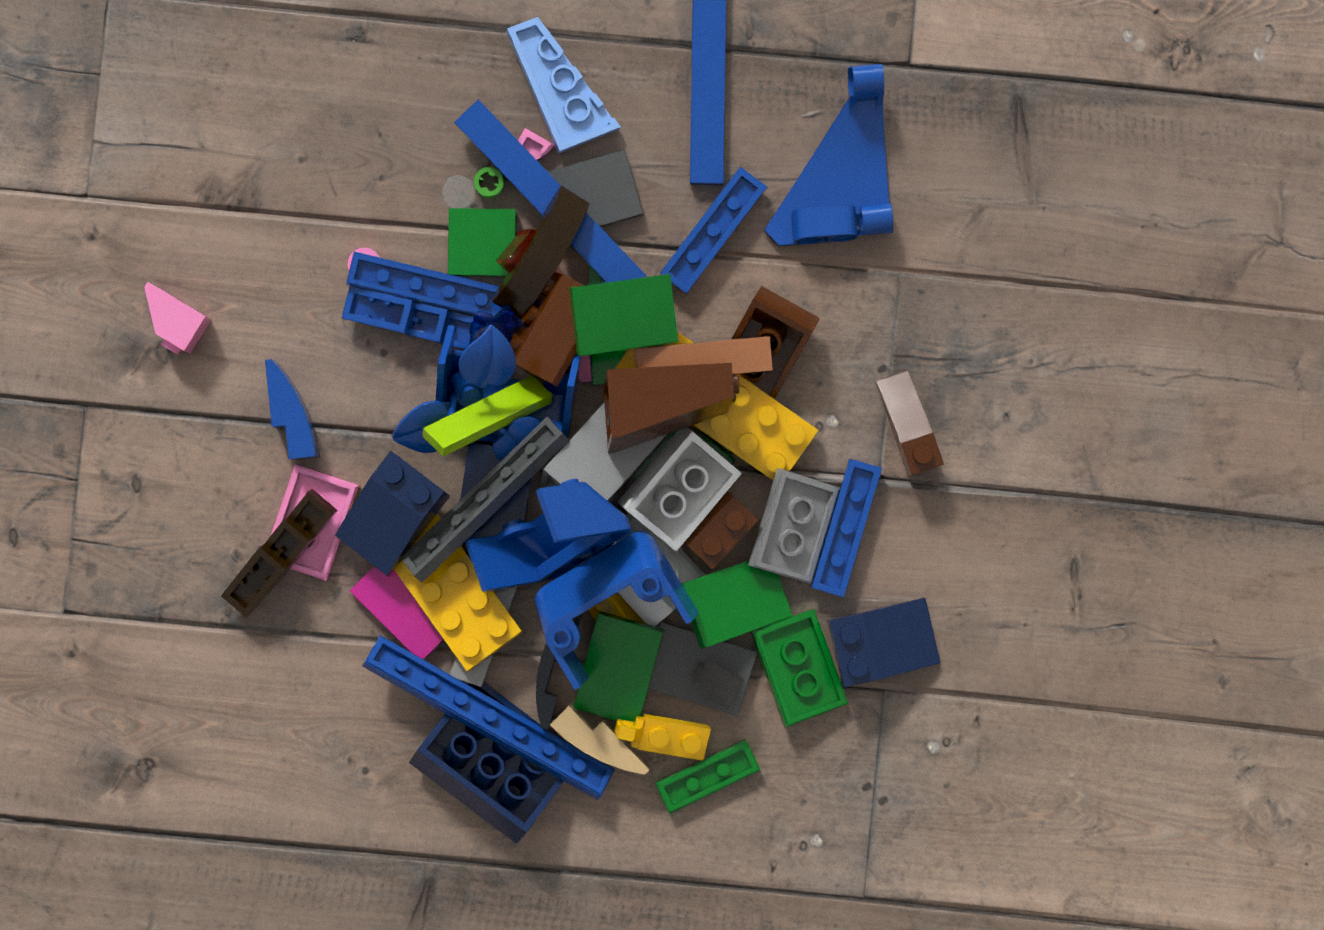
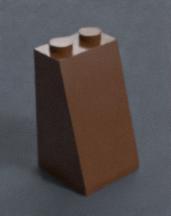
(664, 399)

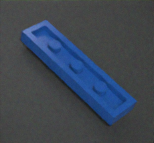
(713, 230)
(846, 527)

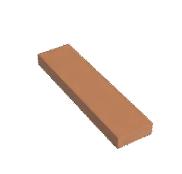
(745, 354)

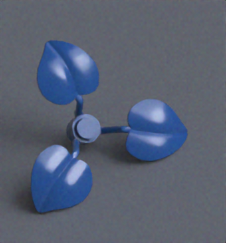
(482, 362)

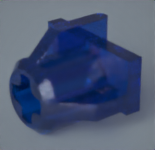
(504, 321)

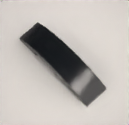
(545, 700)

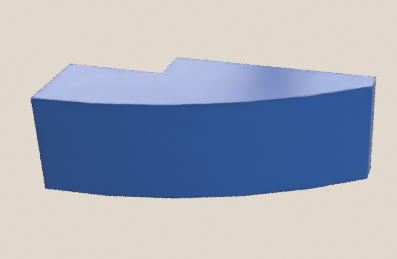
(290, 412)

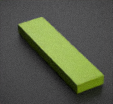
(487, 415)

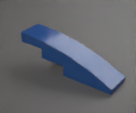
(405, 317)

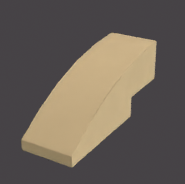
(598, 741)

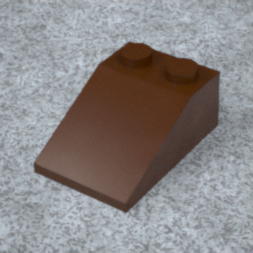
(788, 332)
(720, 530)

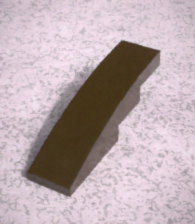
(279, 553)

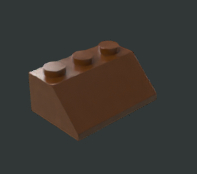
(547, 335)

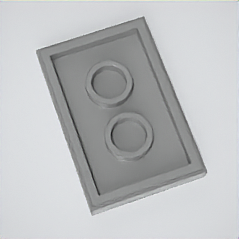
(794, 526)

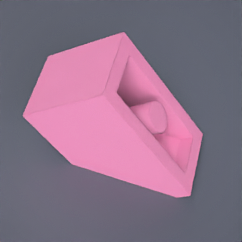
(174, 320)

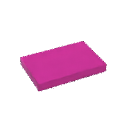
(398, 611)

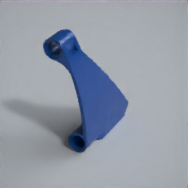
(846, 179)

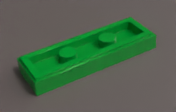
(707, 776)

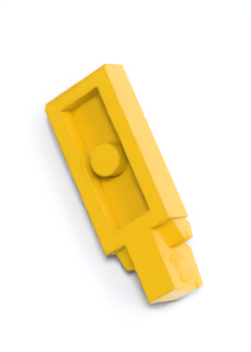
(665, 736)

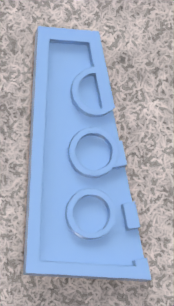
(564, 99)

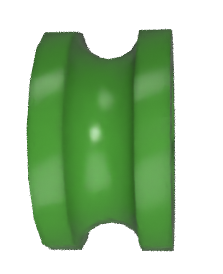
(494, 173)

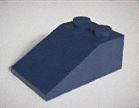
(391, 513)
(883, 642)

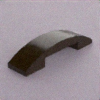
(543, 253)

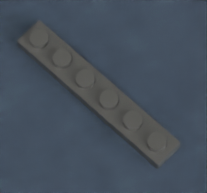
(484, 499)

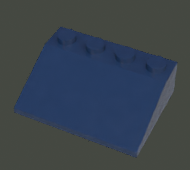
(486, 775)

